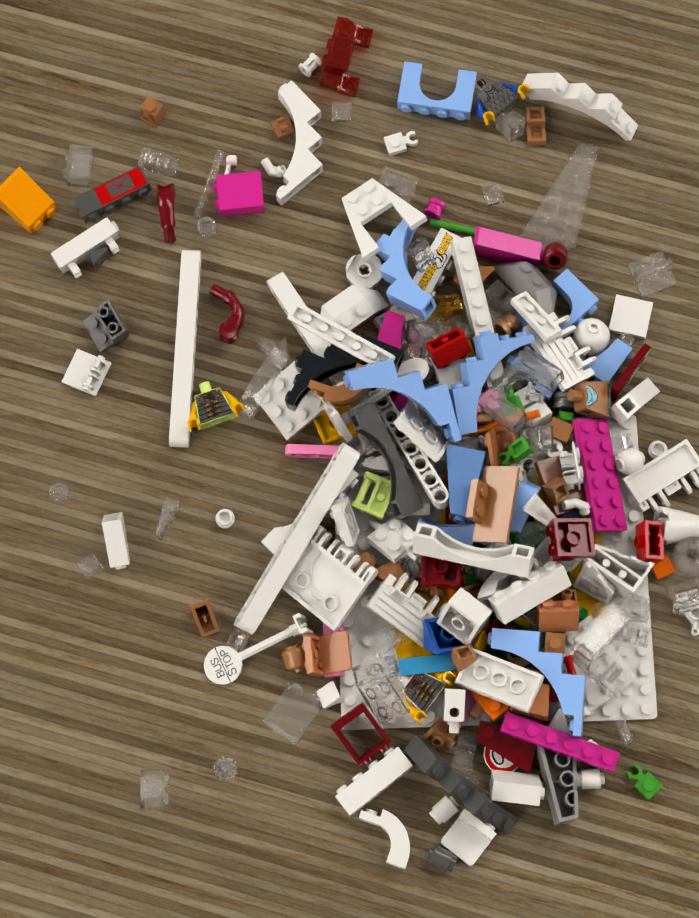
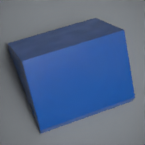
(437, 639)

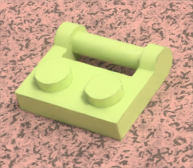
(379, 499)

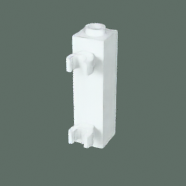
(78, 249)

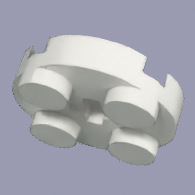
(354, 274)

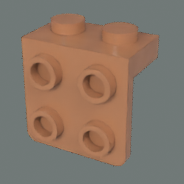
(497, 441)
(327, 653)

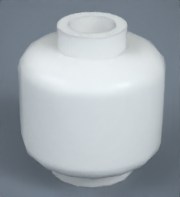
(630, 461)

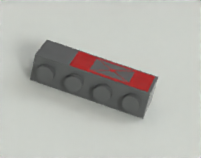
(112, 194)

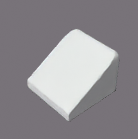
(329, 695)

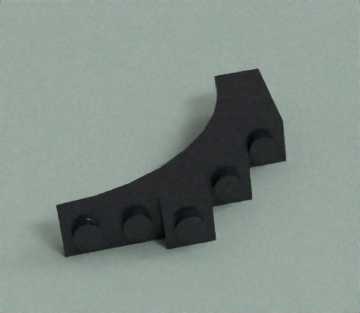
(334, 361)

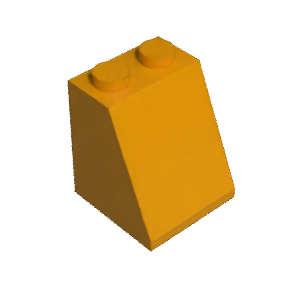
(25, 201)

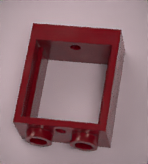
(348, 717)

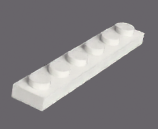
(337, 335)

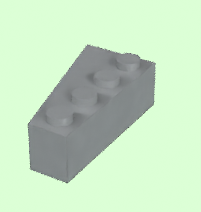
(560, 784)

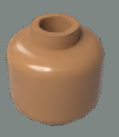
(294, 657)

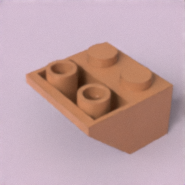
(559, 613)

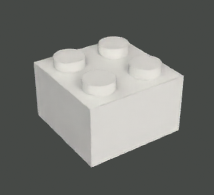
(464, 616)

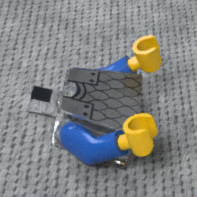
(497, 99)

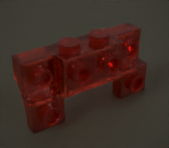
(339, 55)

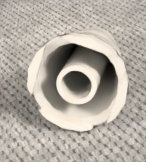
(677, 524)

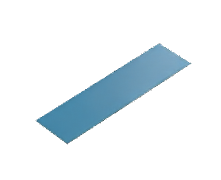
(425, 664)

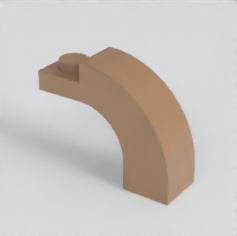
(337, 395)

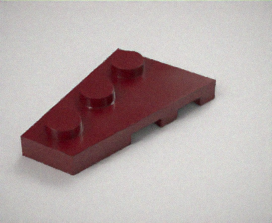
(511, 748)

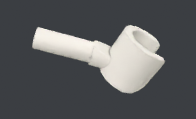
(231, 160)

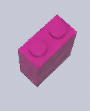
(239, 194)

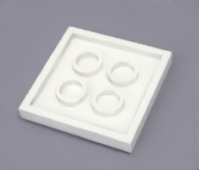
(286, 420)
(422, 431)

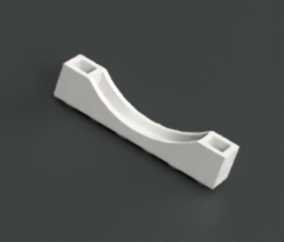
(276, 536)
(435, 543)

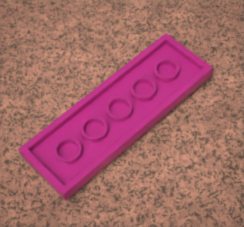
(600, 475)

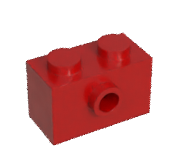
(649, 541)

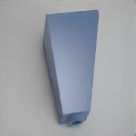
(462, 466)

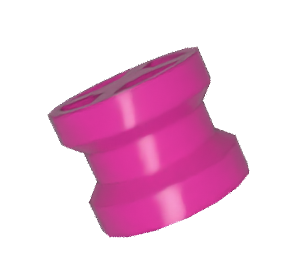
(434, 208)

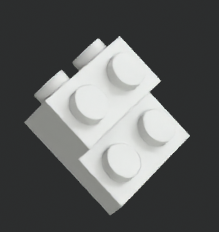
(346, 524)

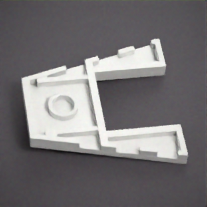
(368, 203)
(540, 511)

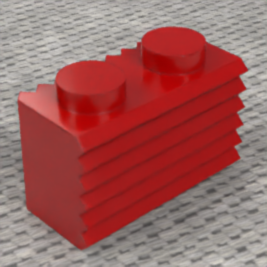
(448, 348)

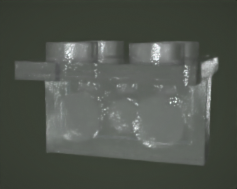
(652, 274)

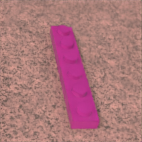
(559, 742)

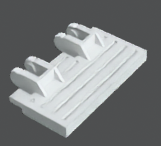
(564, 354)
(664, 474)
(404, 609)

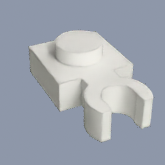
(397, 143)

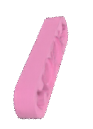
(312, 451)

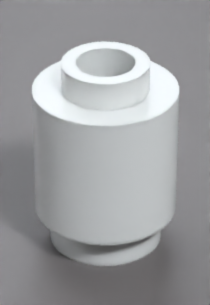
(590, 778)
(444, 809)

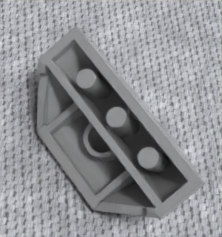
(523, 277)

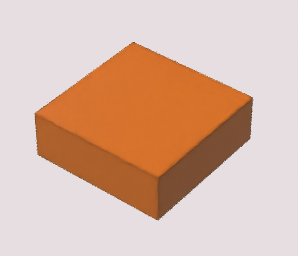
(663, 568)

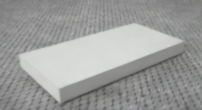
(501, 681)

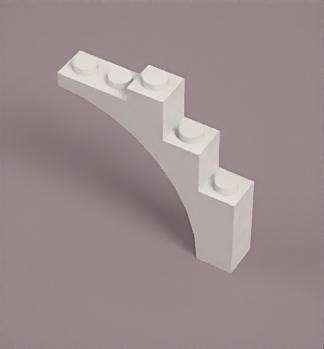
(580, 96)

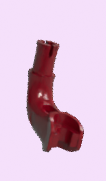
(166, 205)
(230, 329)

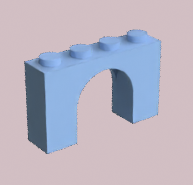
(456, 105)
(577, 295)

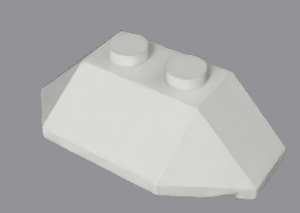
(354, 307)

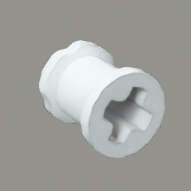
(310, 65)

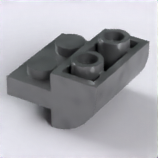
(106, 326)

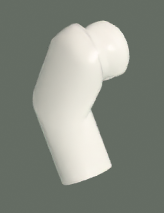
(273, 170)
(576, 503)

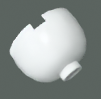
(592, 333)

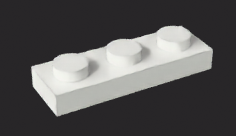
(535, 316)

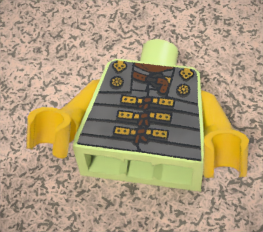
(212, 407)

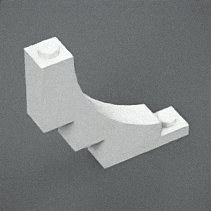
(304, 165)

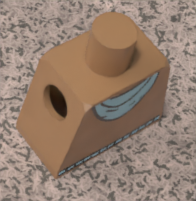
(592, 399)

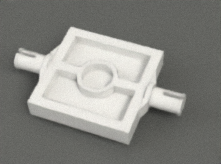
(393, 539)

